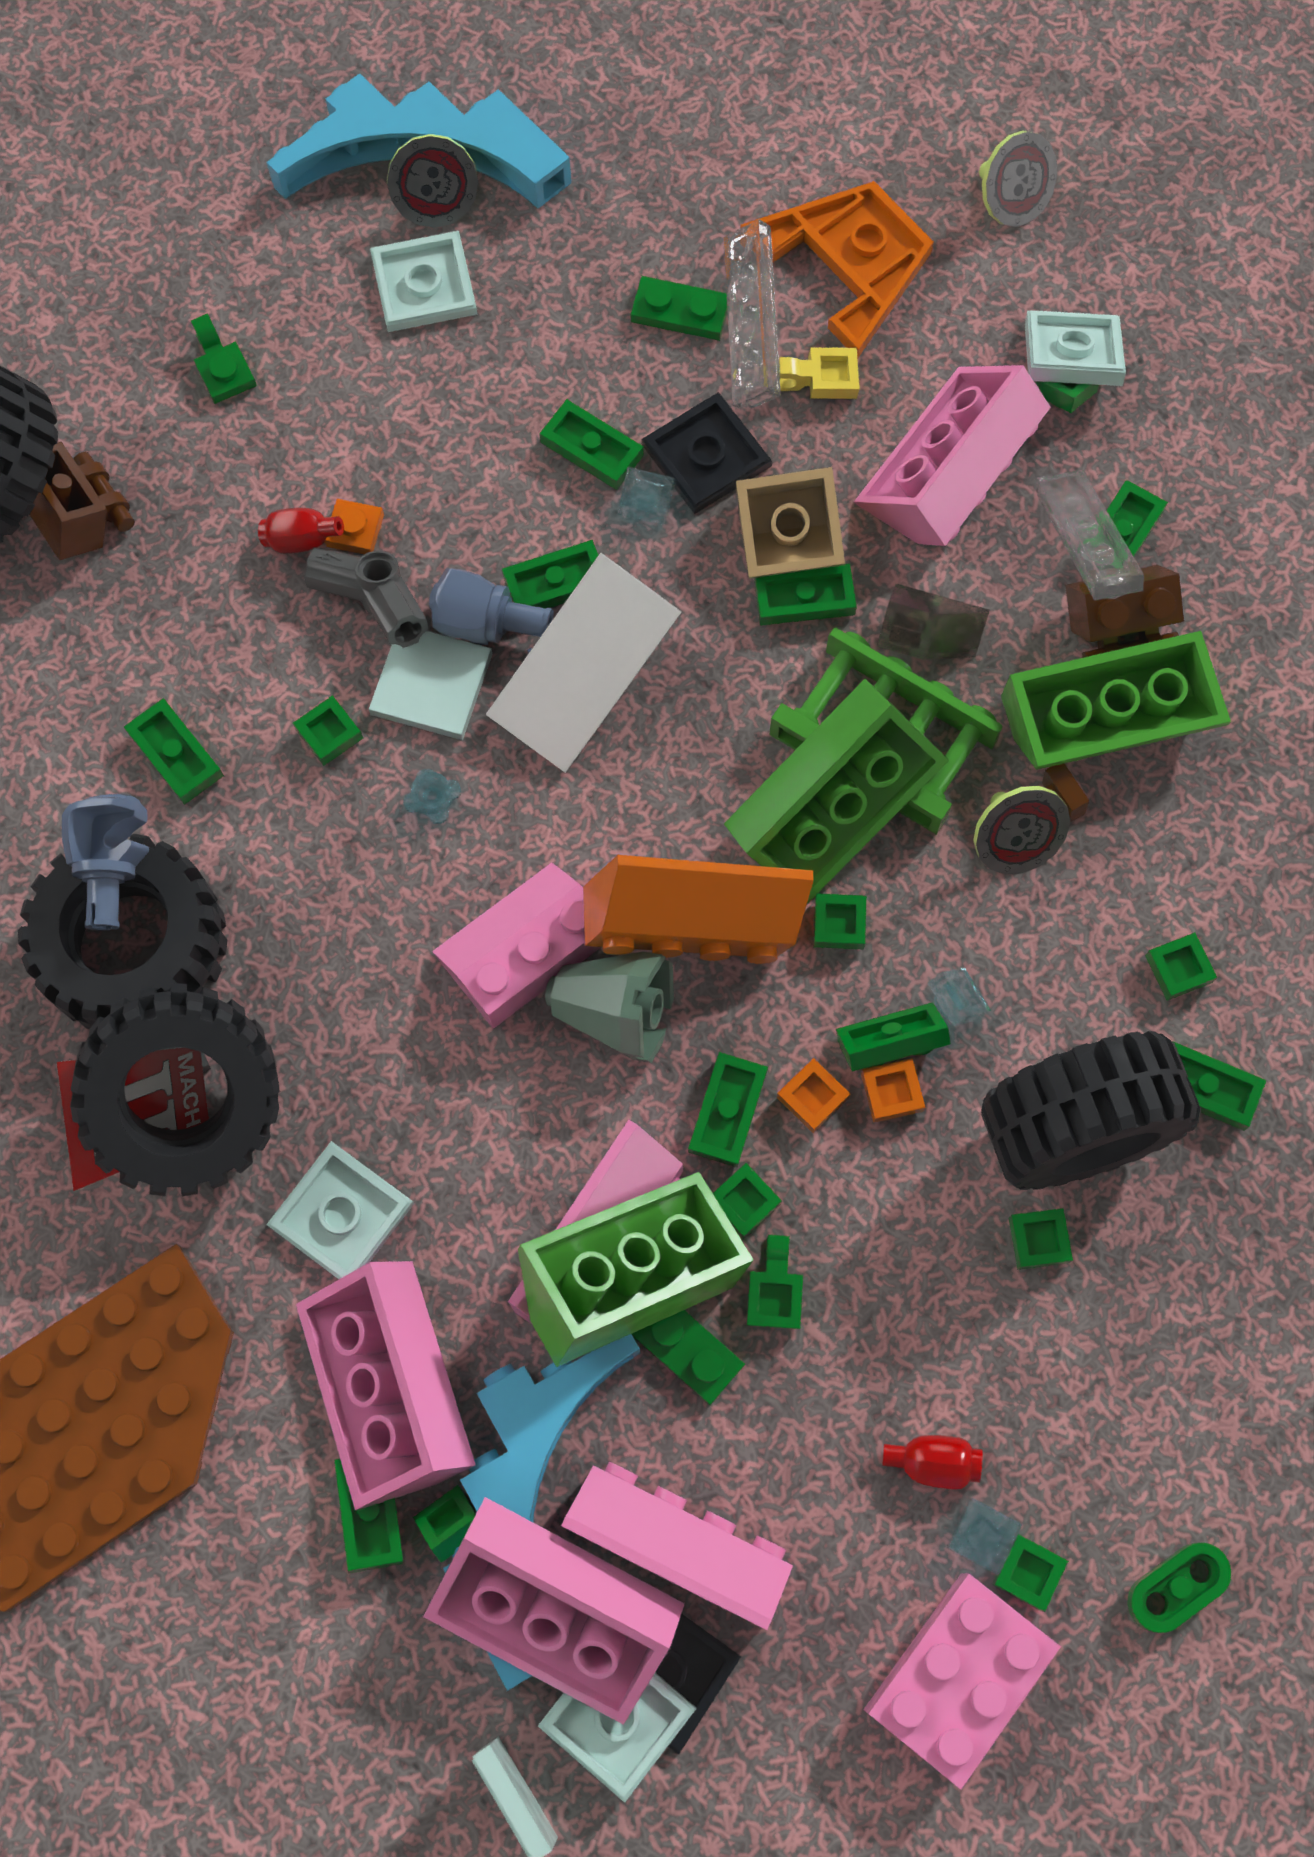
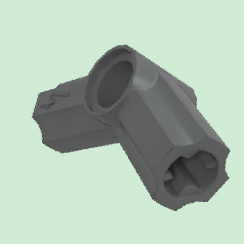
(376, 583)

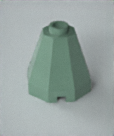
(616, 1001)

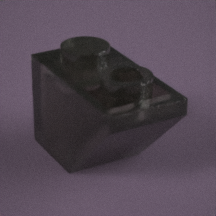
(931, 625)

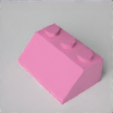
(518, 944)

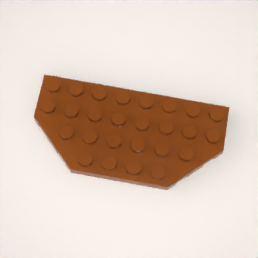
(105, 1419)

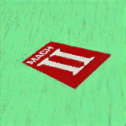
(160, 1089)

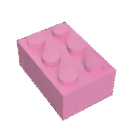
(962, 1679)

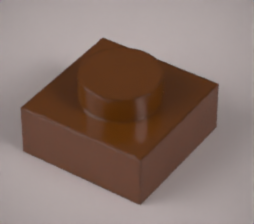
(1062, 782)

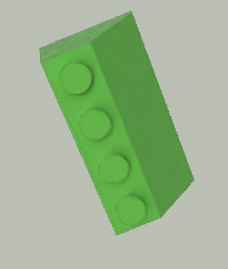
(1114, 701)
(837, 788)
(629, 1267)

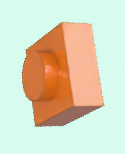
(361, 526)
(893, 1090)
(813, 1095)

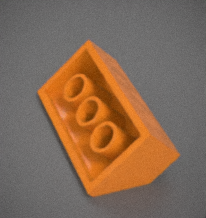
(695, 908)

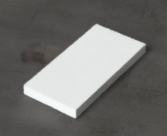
(583, 662)

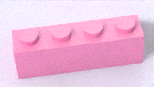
(955, 452)
(628, 1169)
(384, 1383)
(678, 1545)
(555, 1611)

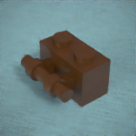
(77, 504)
(1135, 612)

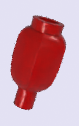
(297, 530)
(937, 1461)

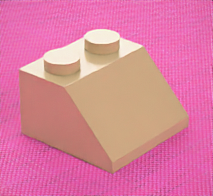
(790, 522)

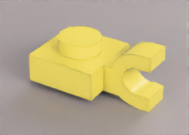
(828, 372)

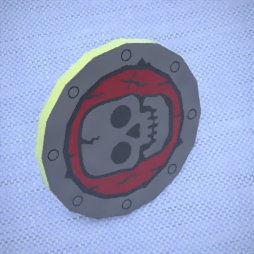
(1019, 178)
(432, 180)
(1021, 829)

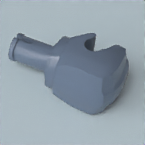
(477, 611)
(100, 853)

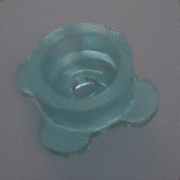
(431, 782)

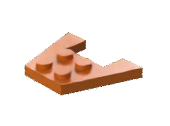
(866, 246)

